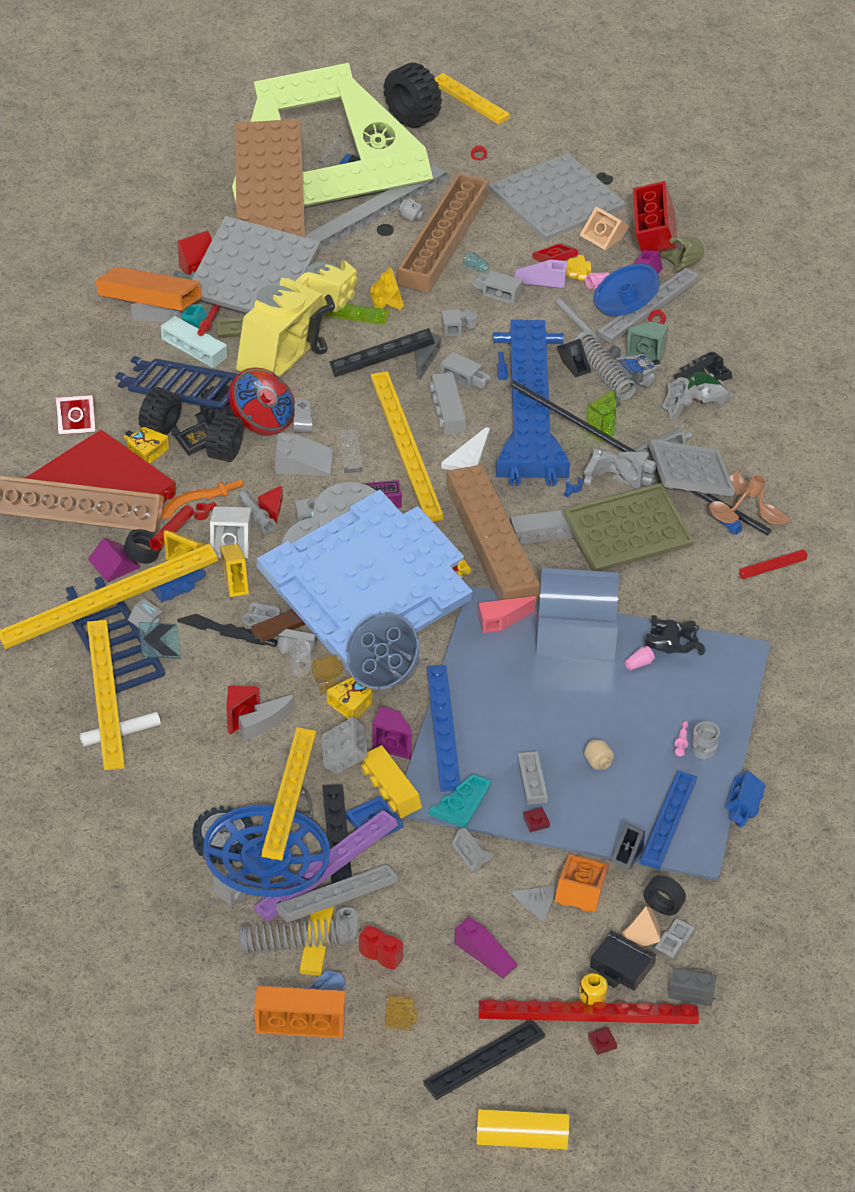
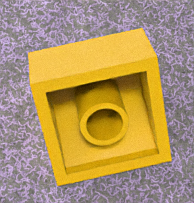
(178, 544)

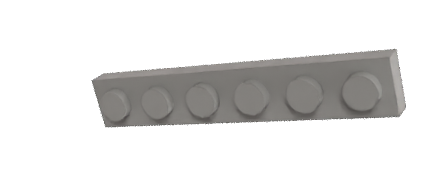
(336, 893)

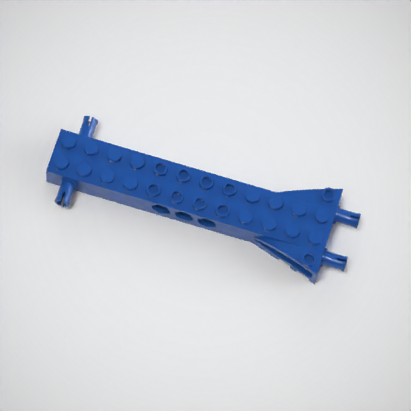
(531, 447)

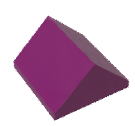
(111, 560)

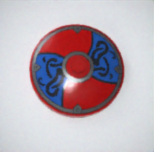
(262, 401)

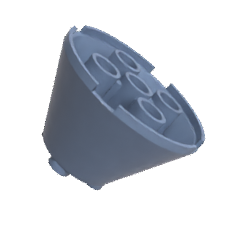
(383, 651)

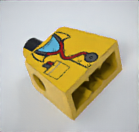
(147, 443)
(350, 698)

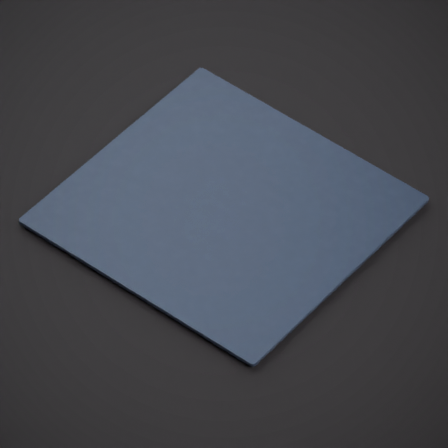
(525, 702)

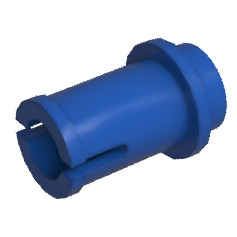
(734, 528)

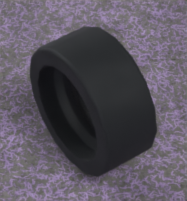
(136, 553)
(670, 888)

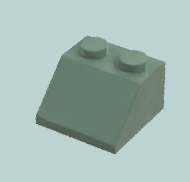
(647, 340)

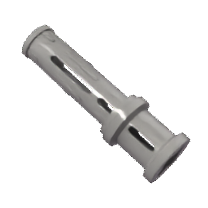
(260, 515)

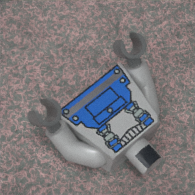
(637, 367)

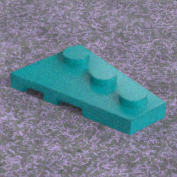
(463, 802)

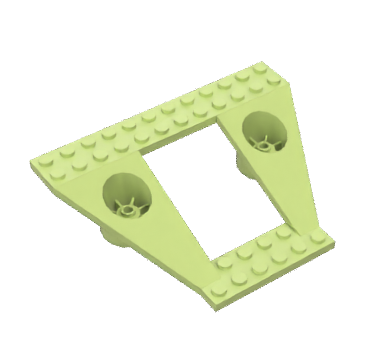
(379, 169)

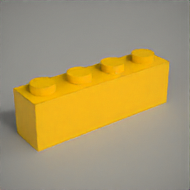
(391, 782)

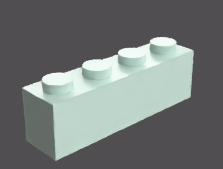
(185, 337)

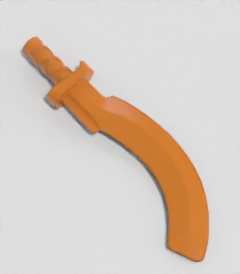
(176, 502)

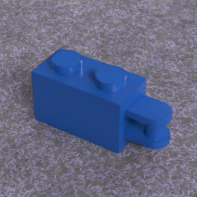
(178, 586)
(744, 798)

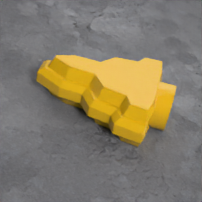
(578, 268)

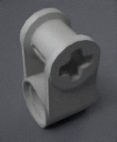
(302, 416)
(260, 613)

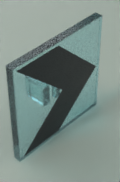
(159, 640)

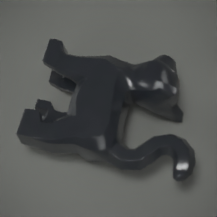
(670, 636)

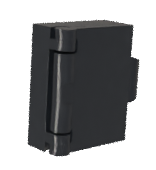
(622, 961)

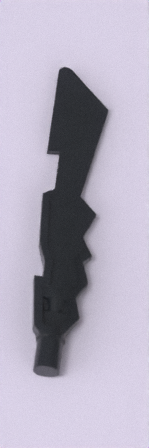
(228, 630)

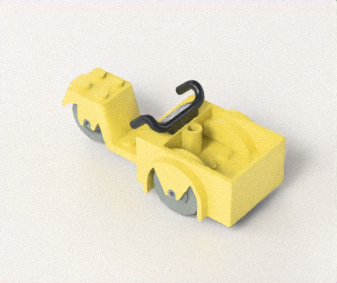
(290, 315)

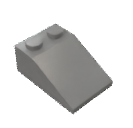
(302, 456)

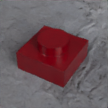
(536, 819)
(602, 1041)

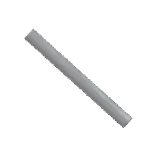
(575, 317)

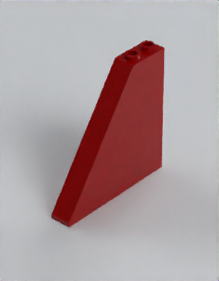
(105, 464)

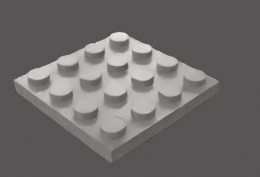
(691, 468)

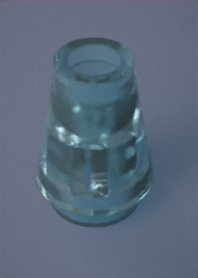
(475, 262)

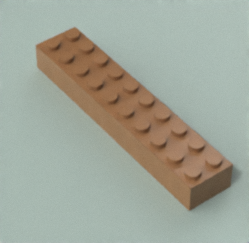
(443, 233)
(80, 504)
(491, 534)

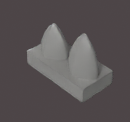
(287, 636)
(469, 850)

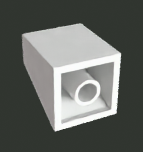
(229, 527)

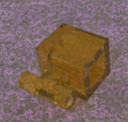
(327, 670)
(400, 1013)

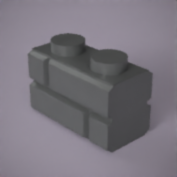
(692, 986)

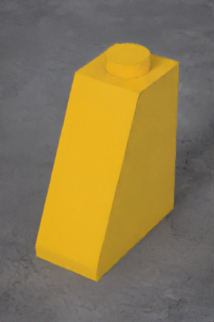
(234, 569)

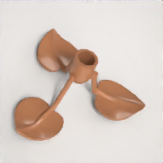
(753, 489)

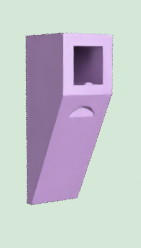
(546, 273)

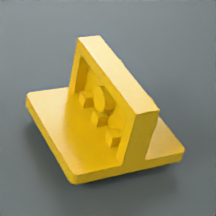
(386, 291)

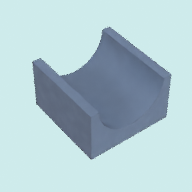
(578, 614)

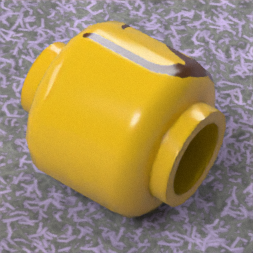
(593, 989)

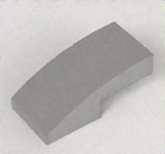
(675, 939)

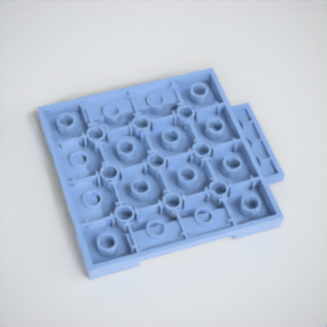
(365, 567)

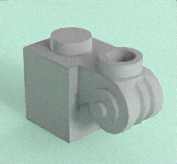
(454, 320)

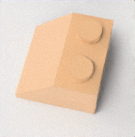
(603, 229)

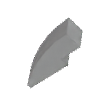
(265, 716)

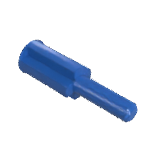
(502, 369)

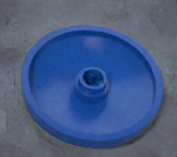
(626, 289)

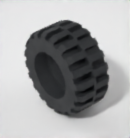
(412, 94)

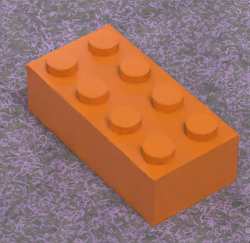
(300, 1012)

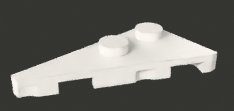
(469, 453)

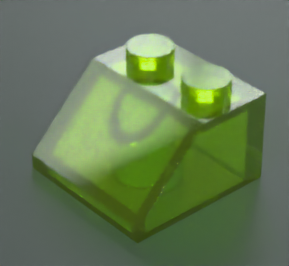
(603, 414)

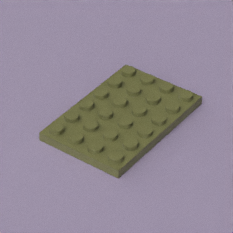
(628, 527)

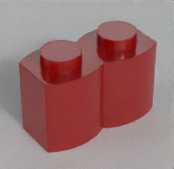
(380, 947)

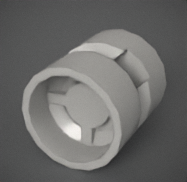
(705, 740)

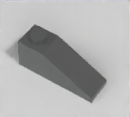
(425, 356)

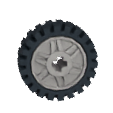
(204, 822)

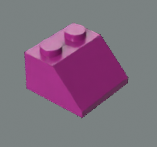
(392, 733)

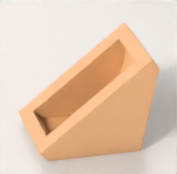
(644, 929)

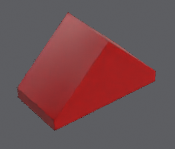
(272, 502)

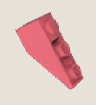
(503, 613)

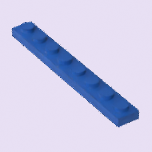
(443, 728)

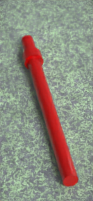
(206, 323)

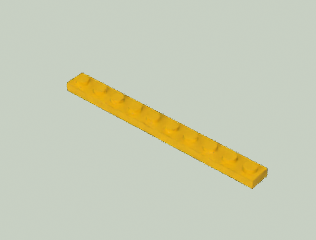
(105, 695)
(288, 794)

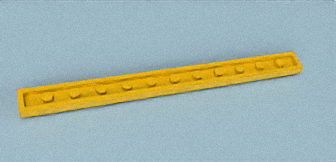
(406, 446)
(107, 596)

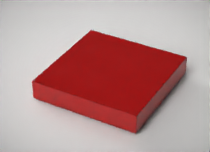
(556, 252)

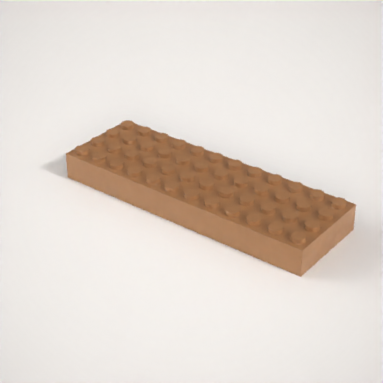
(270, 174)

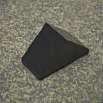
(629, 846)

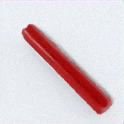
(773, 564)

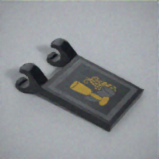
(193, 438)

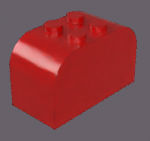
(654, 217)

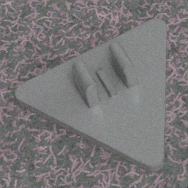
(537, 900)

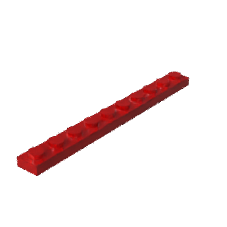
(584, 1012)

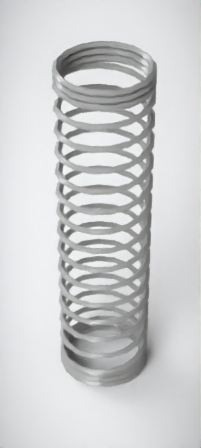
(588, 345)
(343, 931)

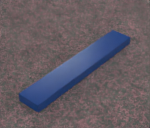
(668, 820)

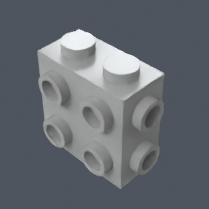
(344, 746)

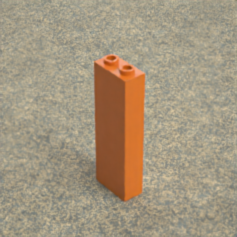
(149, 288)

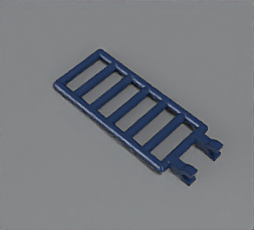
(147, 367)
(122, 607)

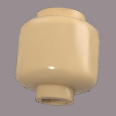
(598, 754)

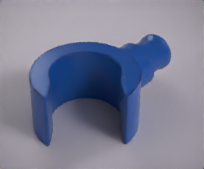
(573, 488)

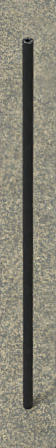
(624, 448)

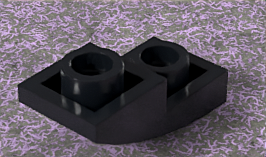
(717, 367)

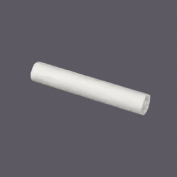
(126, 727)

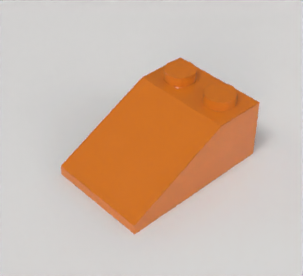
(581, 883)

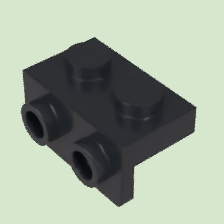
(697, 366)

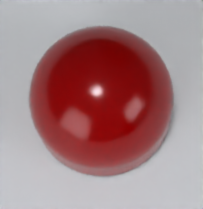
(479, 149)
(657, 313)

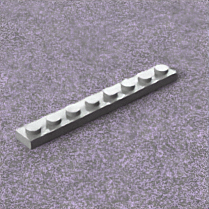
(665, 294)

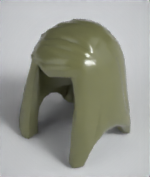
(686, 257)

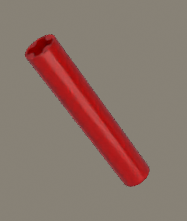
(173, 525)

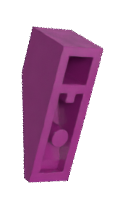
(483, 947)

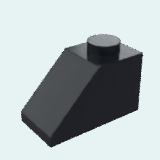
(574, 357)

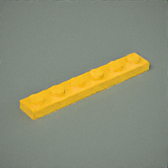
(472, 99)

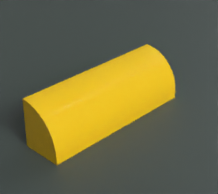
(523, 1129)

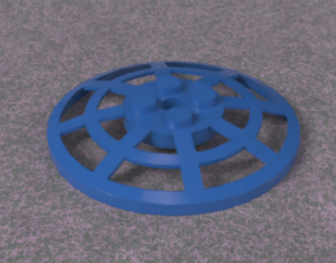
(252, 852)

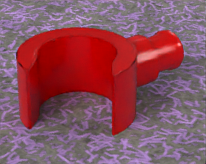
(203, 507)

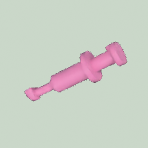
(681, 742)

